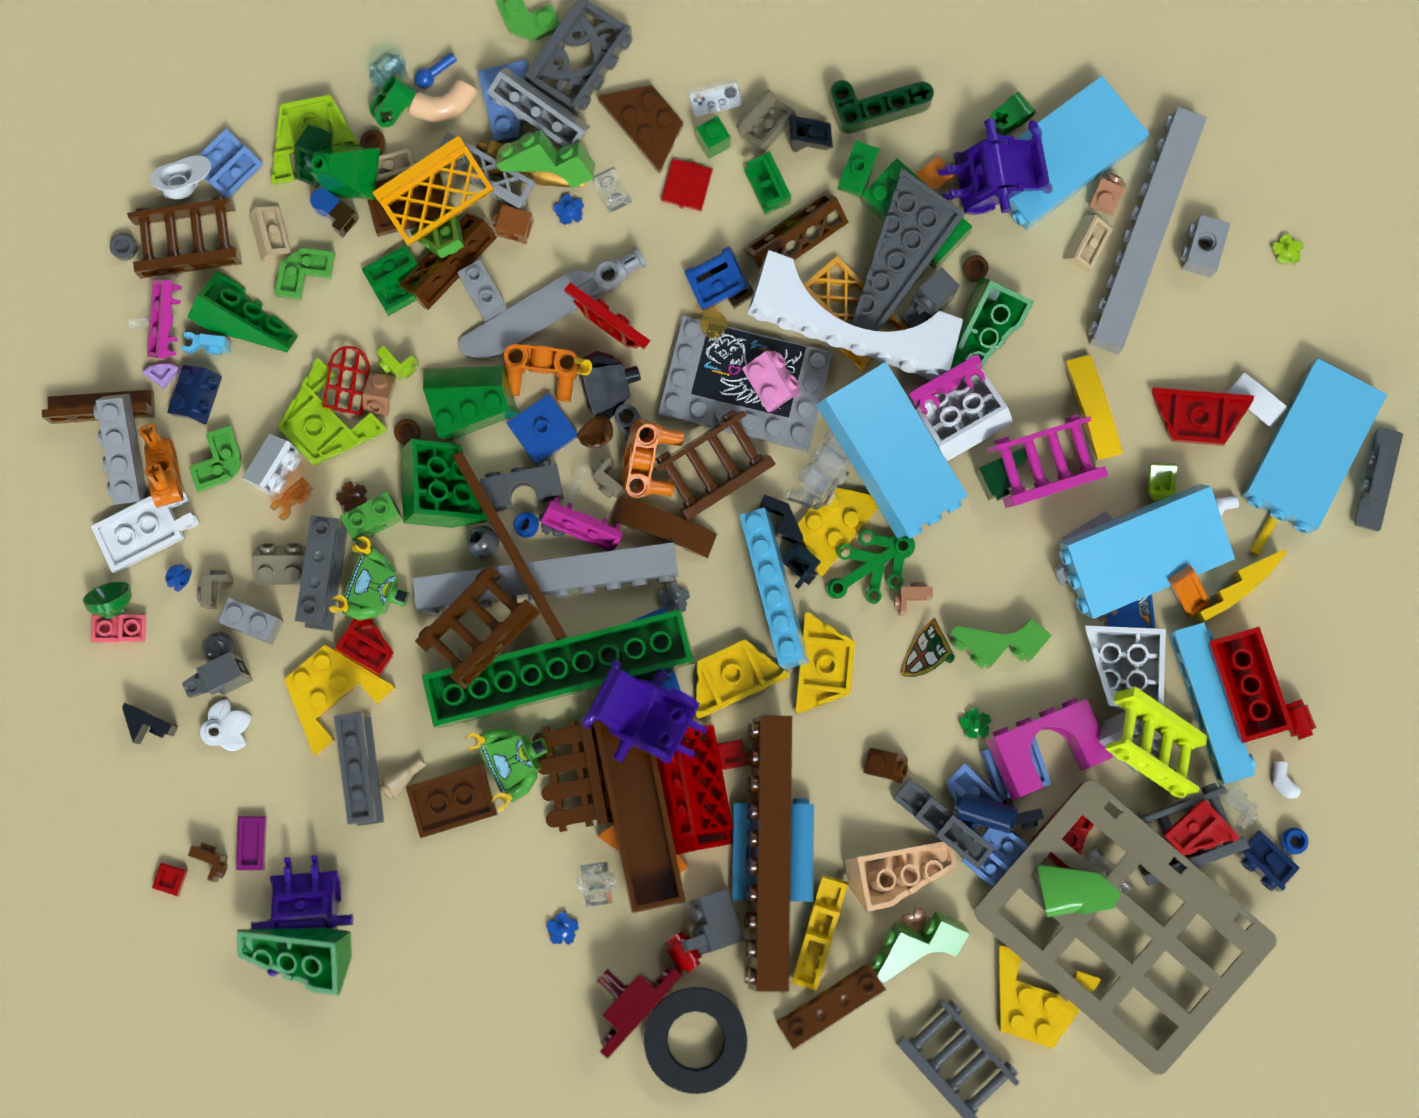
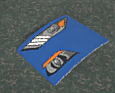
(1134, 615)

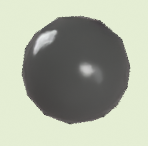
(483, 542)
(216, 645)

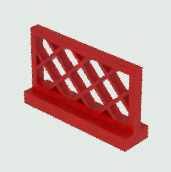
(682, 787)

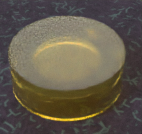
(713, 324)

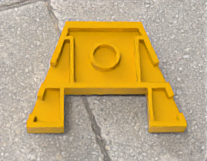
(323, 683)
(1030, 1010)

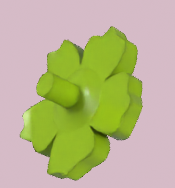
(1287, 250)

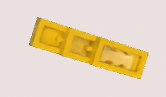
(1094, 403)
(1246, 581)
(819, 932)

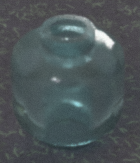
(386, 66)

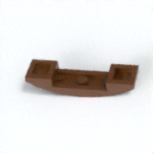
(664, 526)

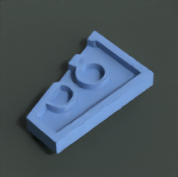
(503, 122)

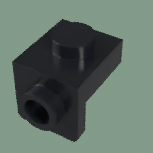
(802, 564)
(1028, 818)

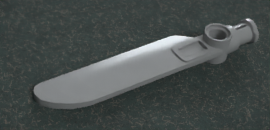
(545, 307)

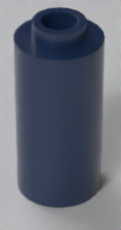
(986, 812)

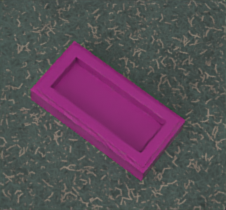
(251, 843)

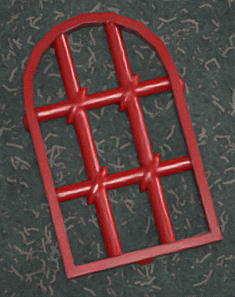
(338, 388)

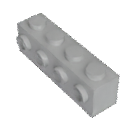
(537, 108)
(120, 448)

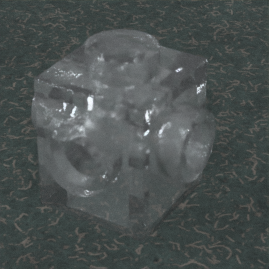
(596, 884)

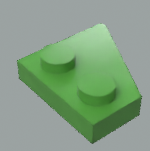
(443, 240)

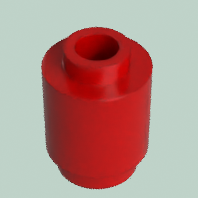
(1301, 719)
(683, 960)

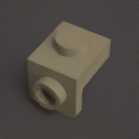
(608, 486)
(209, 588)

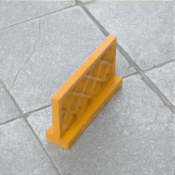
(418, 174)
(861, 362)

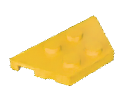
(835, 525)
(830, 665)
(733, 676)

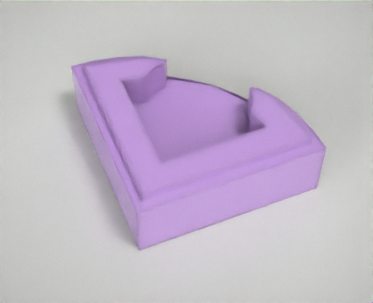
(162, 373)

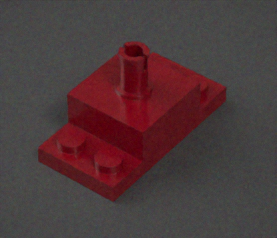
(632, 1003)

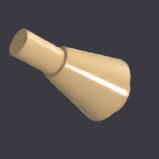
(396, 782)

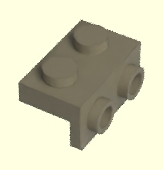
(764, 121)
(278, 564)

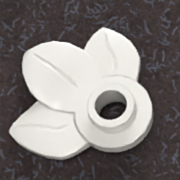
(228, 723)

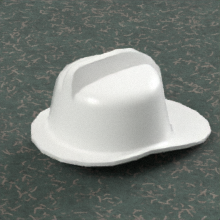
(181, 177)

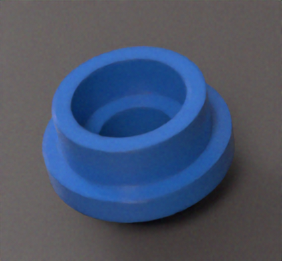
(521, 521)
(1302, 841)

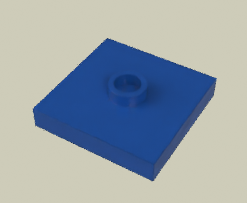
(542, 429)

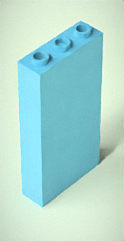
(1079, 145)
(1313, 446)
(892, 451)
(1144, 550)

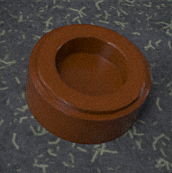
(373, 139)
(974, 268)
(406, 430)

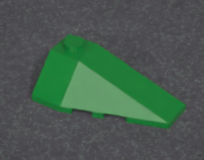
(230, 312)
(989, 320)
(303, 954)

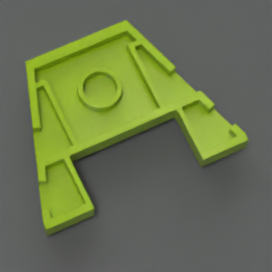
(293, 120)
(317, 429)

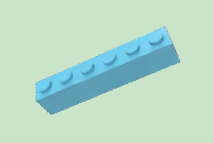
(774, 589)
(1210, 705)

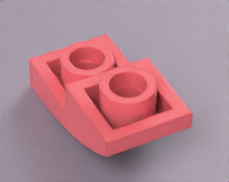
(118, 629)

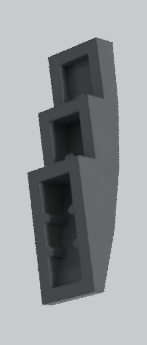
(944, 823)

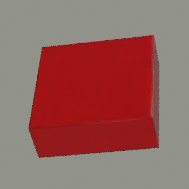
(732, 754)
(169, 879)

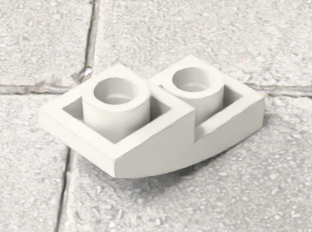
(1265, 405)

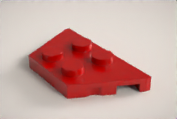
(614, 325)
(1200, 415)

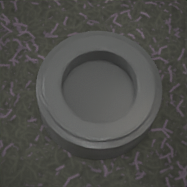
(123, 247)

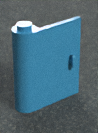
(801, 851)

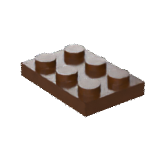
(383, 223)
(451, 800)

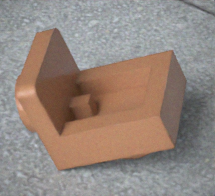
(1108, 193)
(378, 393)
(916, 592)

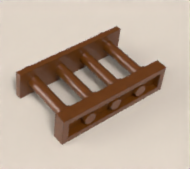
(199, 258)
(713, 489)
(485, 651)
(830, 1005)

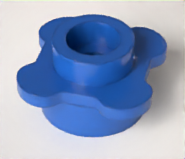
(178, 577)

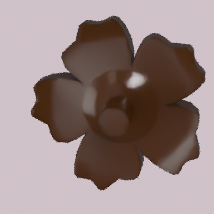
(352, 496)

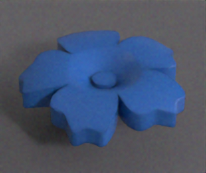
(569, 210)
(562, 929)

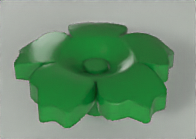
(975, 724)

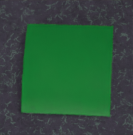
(386, 275)

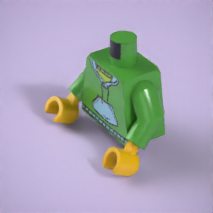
(370, 586)
(511, 761)

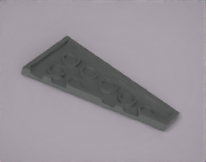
(909, 240)

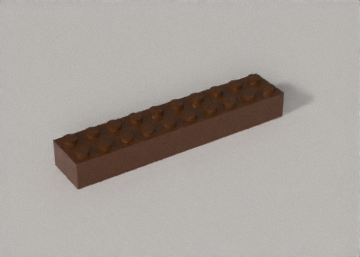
(769, 854)

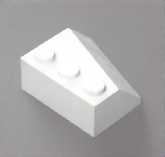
(966, 416)
(1129, 659)

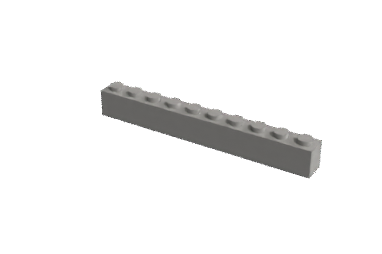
(1147, 231)
(556, 576)

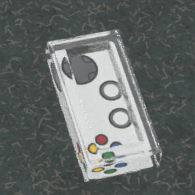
(715, 98)

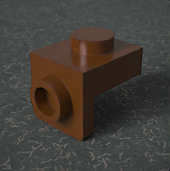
(886, 765)
(207, 854)

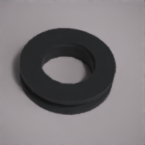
(695, 1079)

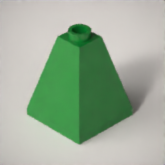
(347, 170)

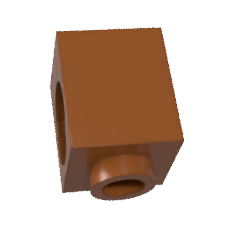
(513, 224)

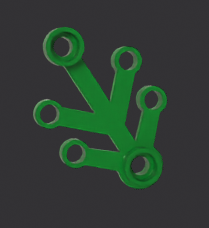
(874, 564)

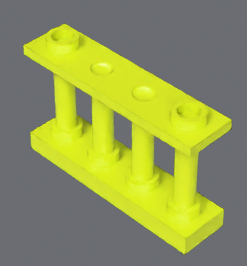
(1170, 727)

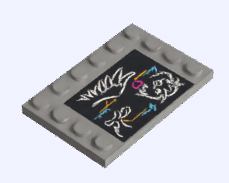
(710, 382)

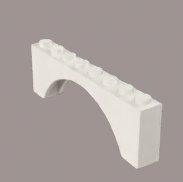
(786, 302)

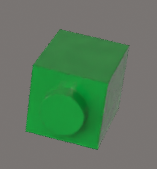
(713, 137)

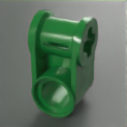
(391, 99)
(1012, 114)

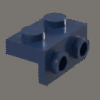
(194, 394)
(1268, 862)

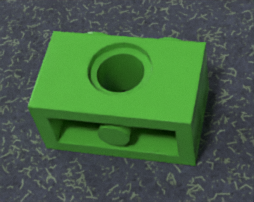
(371, 517)

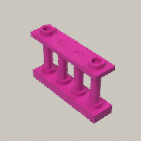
(1065, 478)

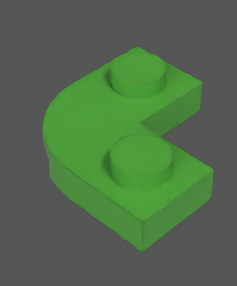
(525, 24)
(299, 265)
(223, 465)

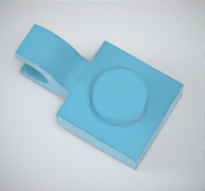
(212, 344)

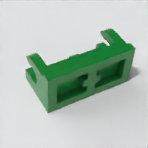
(767, 183)

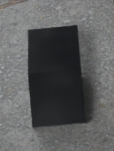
(788, 528)

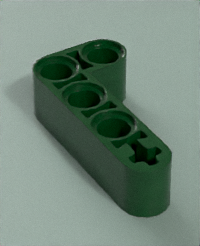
(881, 102)

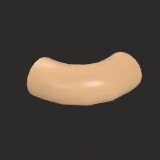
(445, 106)

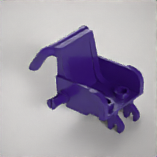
(998, 170)
(643, 714)
(305, 901)

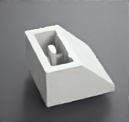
(272, 465)

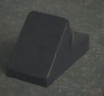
(809, 133)
(139, 722)

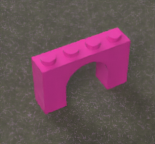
(1012, 747)

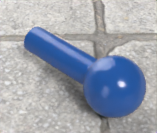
(425, 77)

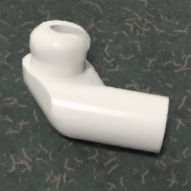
(1226, 503)
(1283, 783)

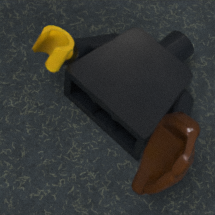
(604, 390)

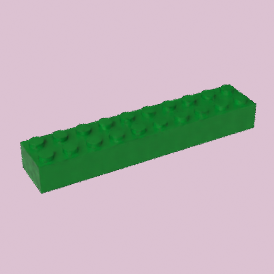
(560, 669)

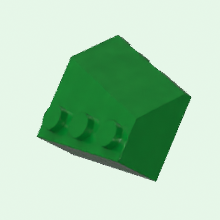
(467, 399)
(435, 487)

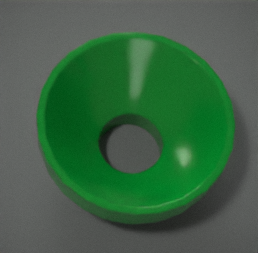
(108, 599)

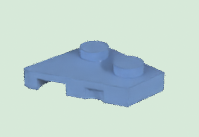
(969, 781)

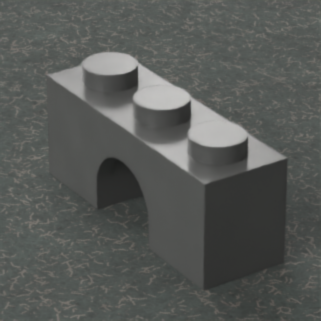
(543, 479)

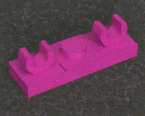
(161, 319)
(947, 383)
(582, 526)

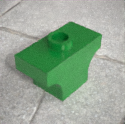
(858, 169)

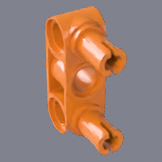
(541, 360)
(641, 456)
(161, 467)

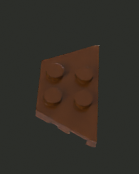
(645, 120)

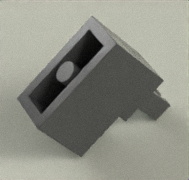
(931, 298)
(218, 676)
(715, 923)

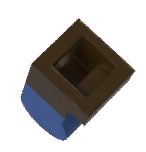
(328, 205)

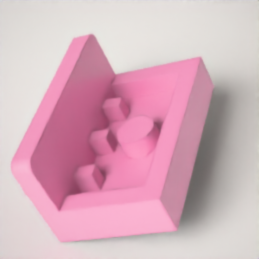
(771, 380)

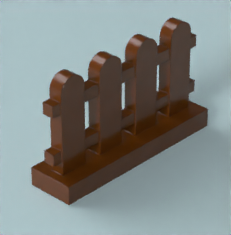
(583, 786)

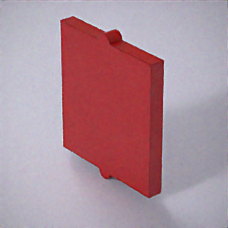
(687, 185)

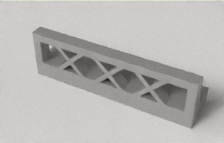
(499, 192)

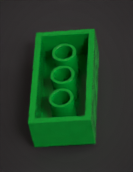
(879, 198)

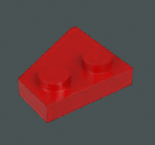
(365, 646)
(1199, 830)

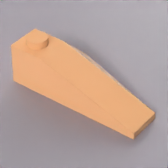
(890, 876)

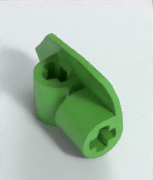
(1075, 891)

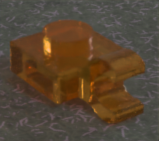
(297, 493)

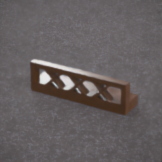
(797, 225)
(443, 274)
(81, 406)

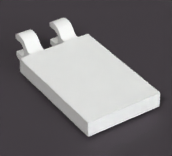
(140, 532)

